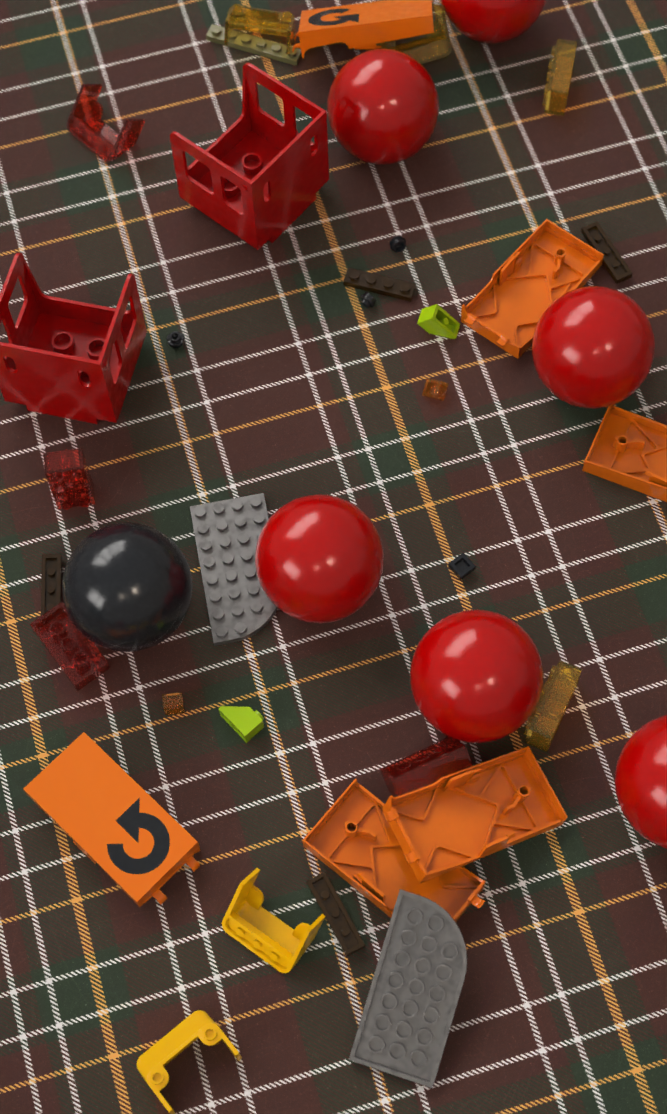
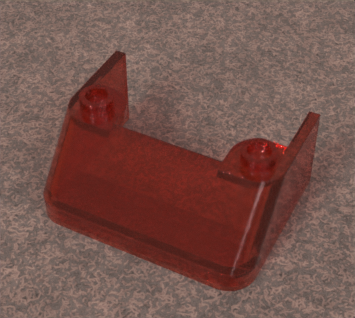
(89, 129)

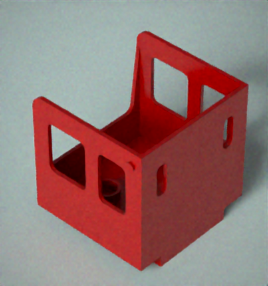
(259, 169)
(69, 353)

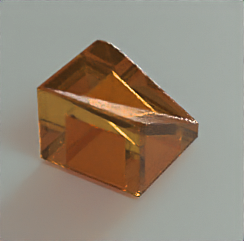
(435, 389)
(173, 703)

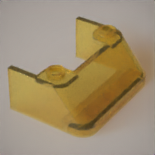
(260, 21)
(430, 48)

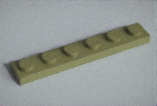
(254, 45)

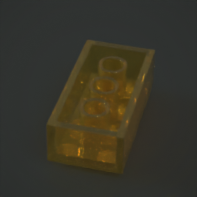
(559, 77)
(552, 705)

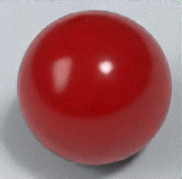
(492, 19)
(383, 106)
(593, 347)
(319, 558)
(476, 676)
(643, 781)

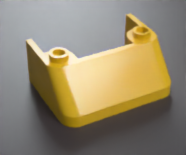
(263, 931)
(195, 1026)

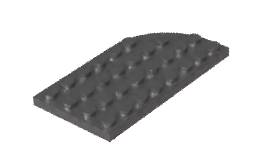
(226, 550)
(412, 992)

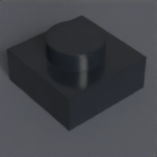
(461, 566)

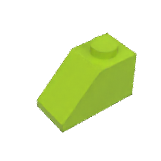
(438, 322)
(243, 720)

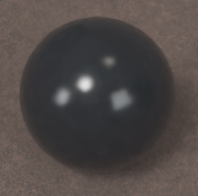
(127, 587)

